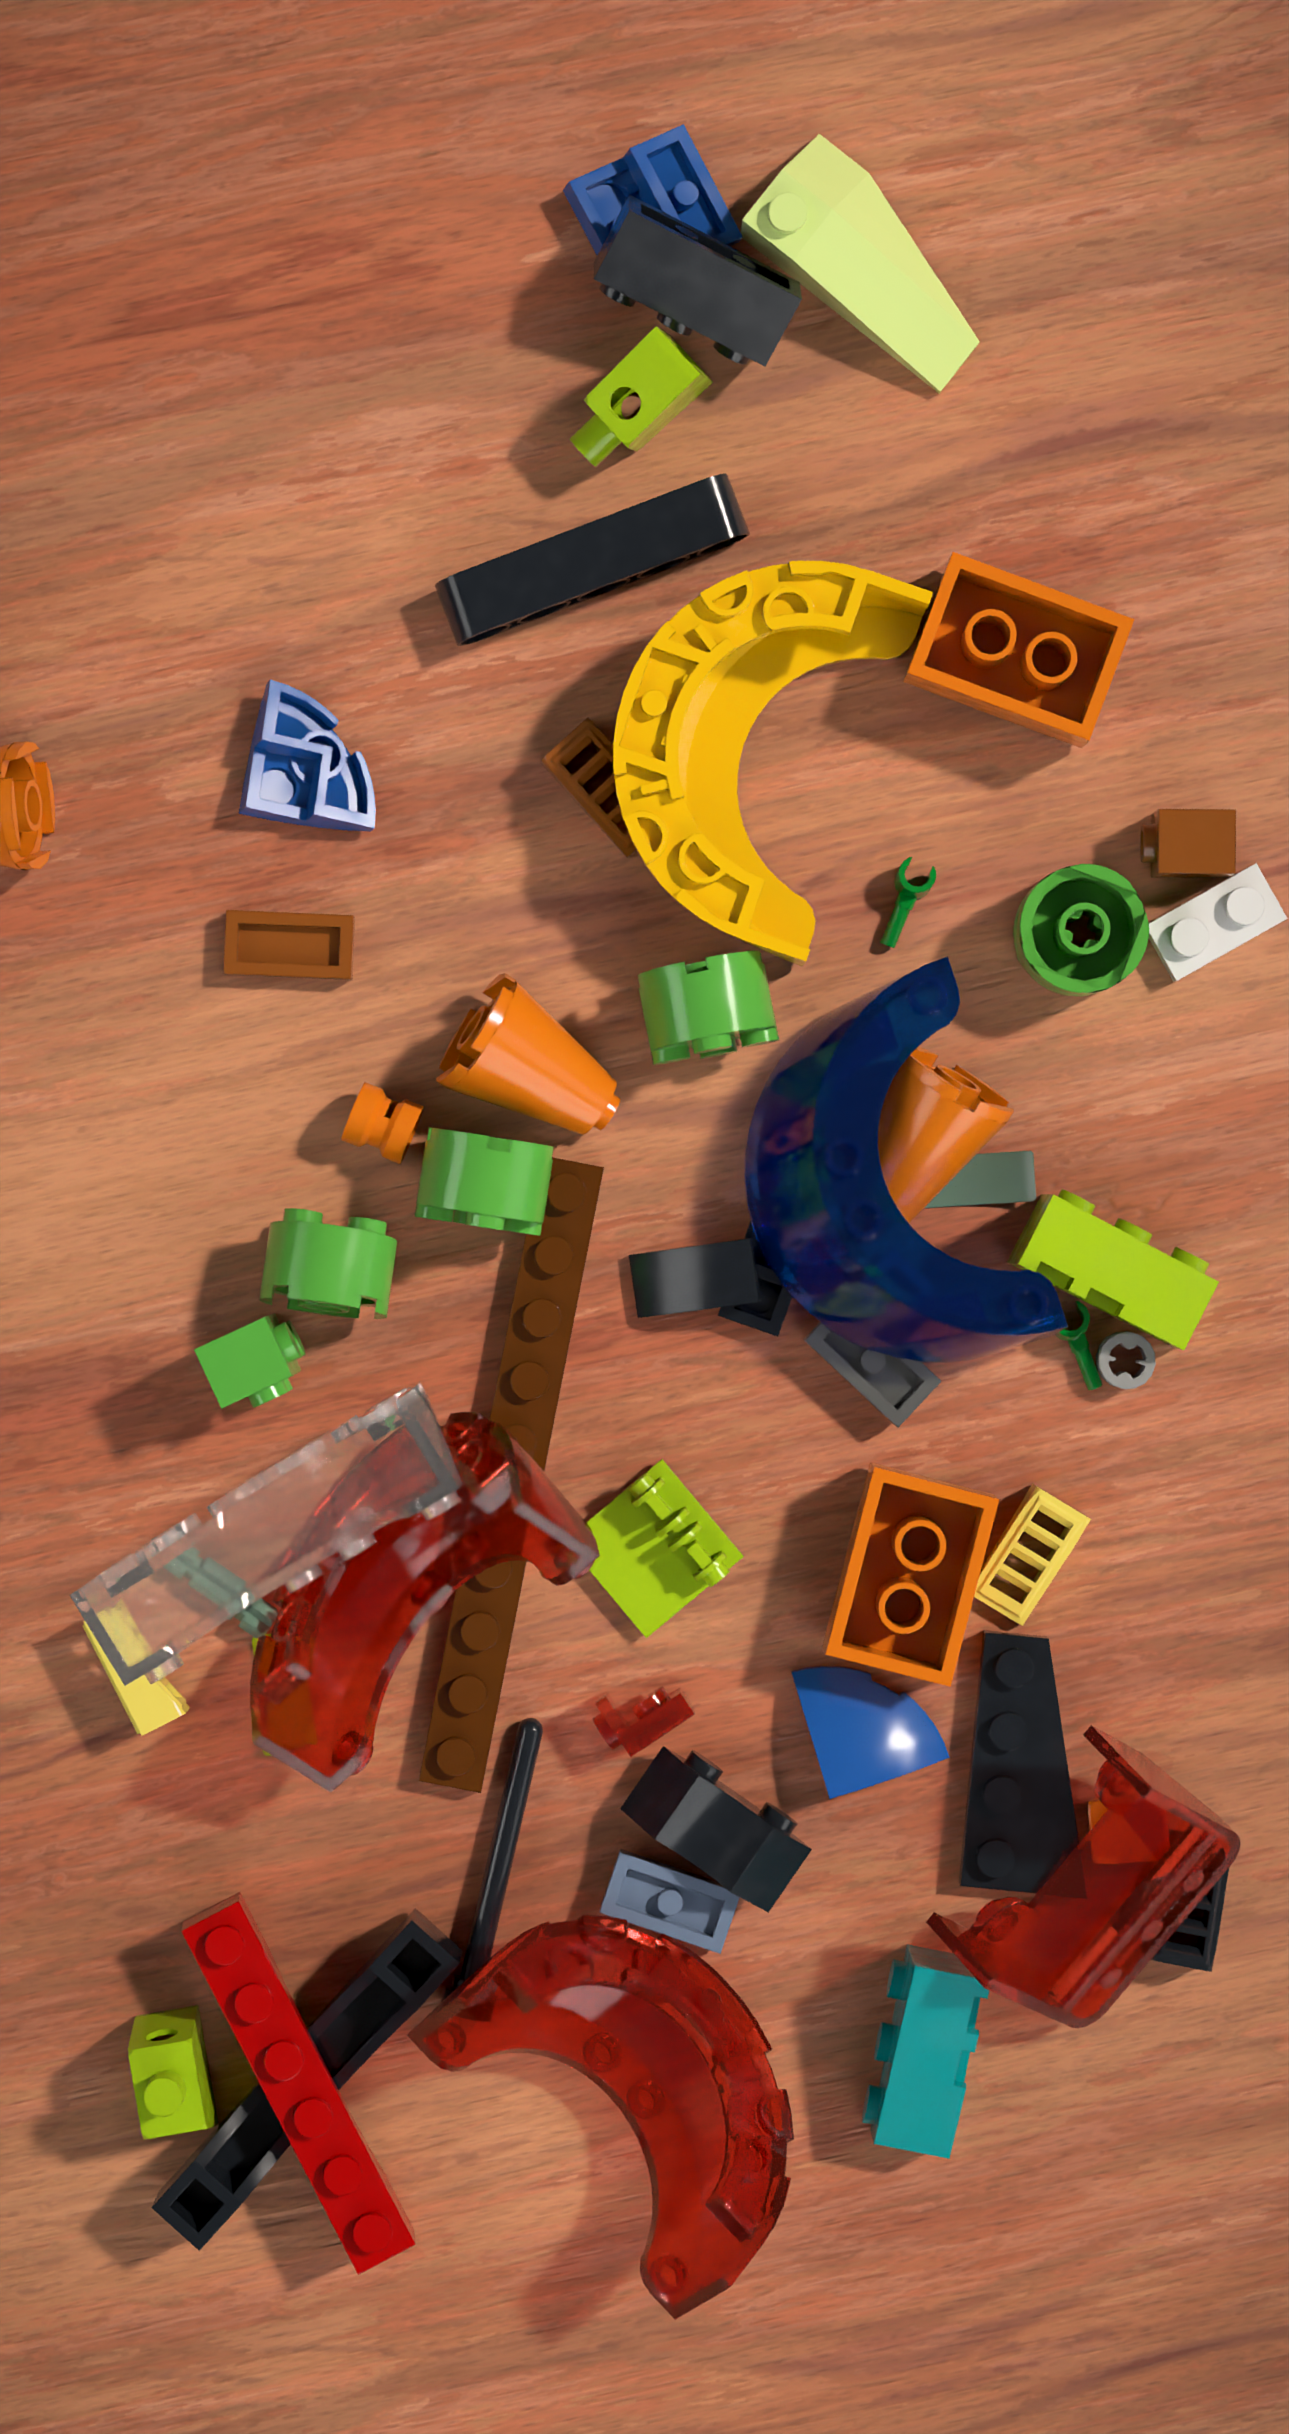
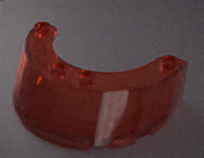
(346, 1631)
(674, 2059)

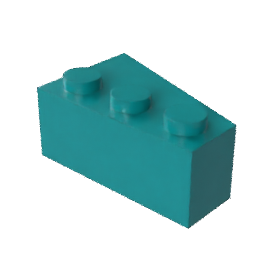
(924, 2052)

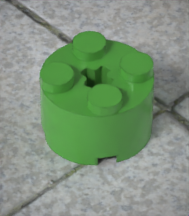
(1113, 914)
(707, 1007)
(484, 1181)
(328, 1265)

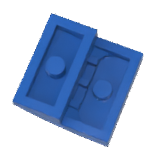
(661, 173)

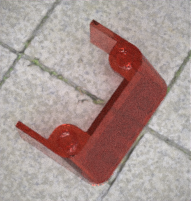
(1108, 1900)

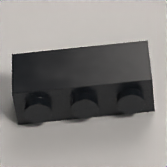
(696, 283)

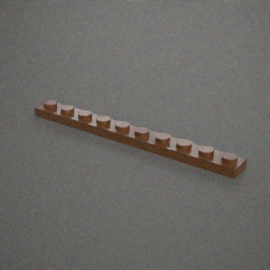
(527, 1407)

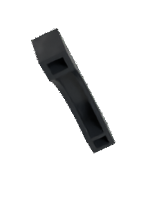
(346, 2036)

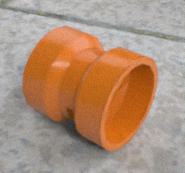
(382, 1123)

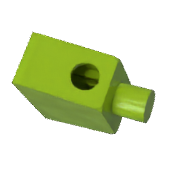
(665, 383)
(171, 2074)

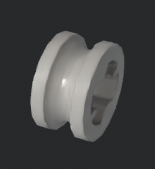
(1128, 1341)

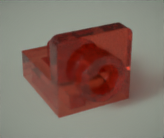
(655, 1717)

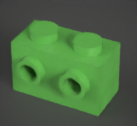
(252, 1361)

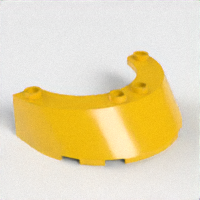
(694, 708)

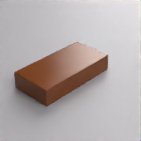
(289, 945)

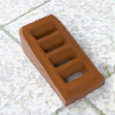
(568, 749)

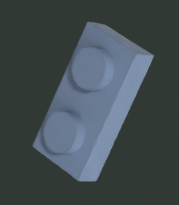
(669, 1901)

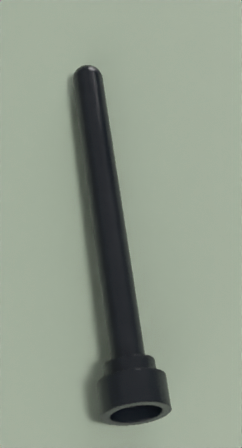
(501, 1850)

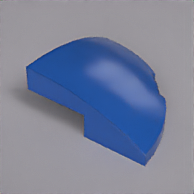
(303, 769)
(864, 1729)

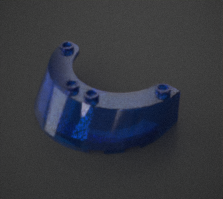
(827, 1209)

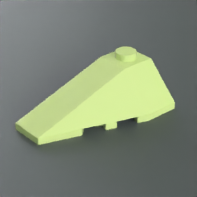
(850, 250)

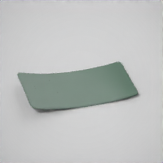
(991, 1180)

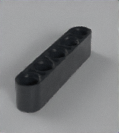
(592, 559)

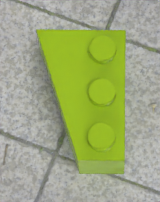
(1115, 1268)

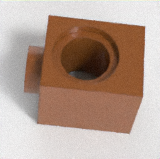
(1190, 843)

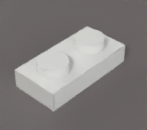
(1215, 922)

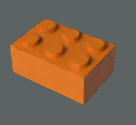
(1018, 650)
(910, 1574)

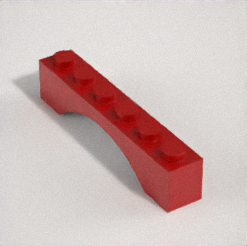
(298, 2083)

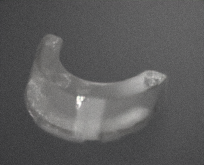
(271, 1533)

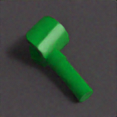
(904, 902)
(1080, 1347)

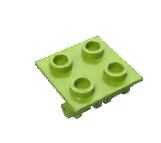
(658, 1548)

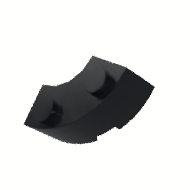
(716, 1827)

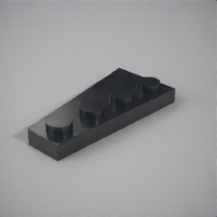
(1019, 1780)

